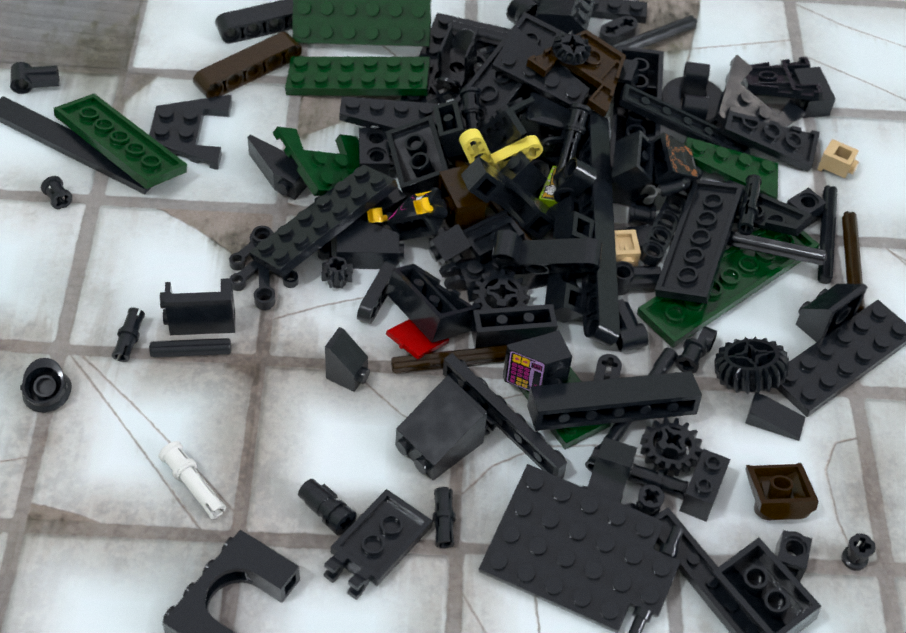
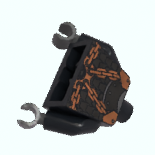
(672, 167)

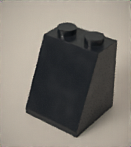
(442, 429)

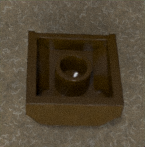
(781, 491)

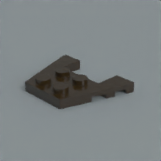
(599, 70)

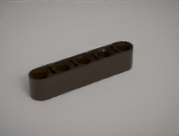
(247, 65)

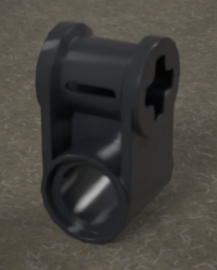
(573, 179)

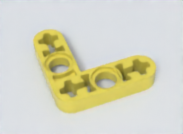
(528, 145)

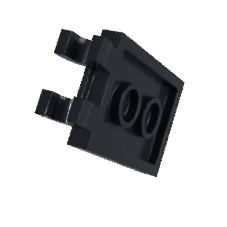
(376, 542)

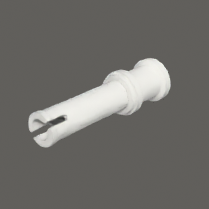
(185, 470)

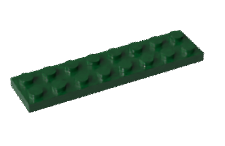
(738, 277)

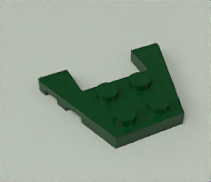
(317, 168)

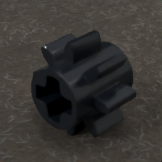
(337, 272)

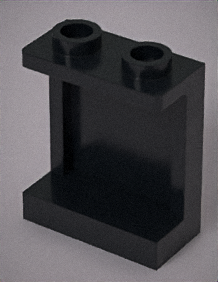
(199, 311)

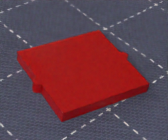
(413, 340)

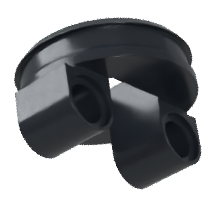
(698, 93)

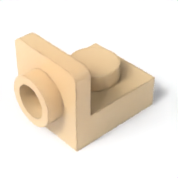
(627, 246)

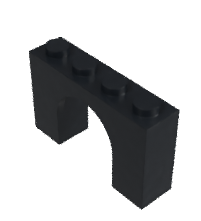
(241, 561)

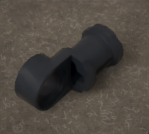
(696, 349)

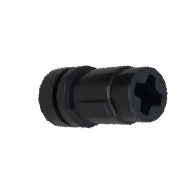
(325, 504)

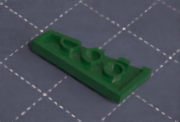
(734, 165)

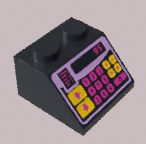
(537, 361)

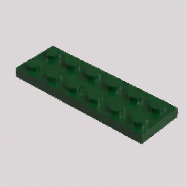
(363, 22)
(358, 76)
(120, 140)

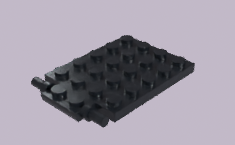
(582, 552)

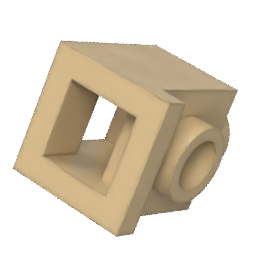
(839, 159)

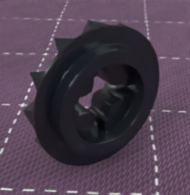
(565, 53)

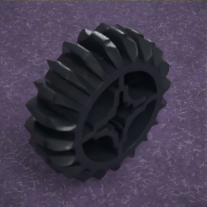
(751, 365)

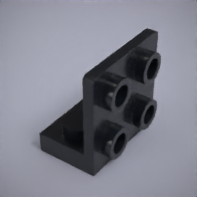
(506, 126)

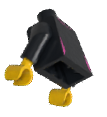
(416, 217)

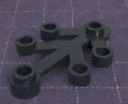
(264, 291)

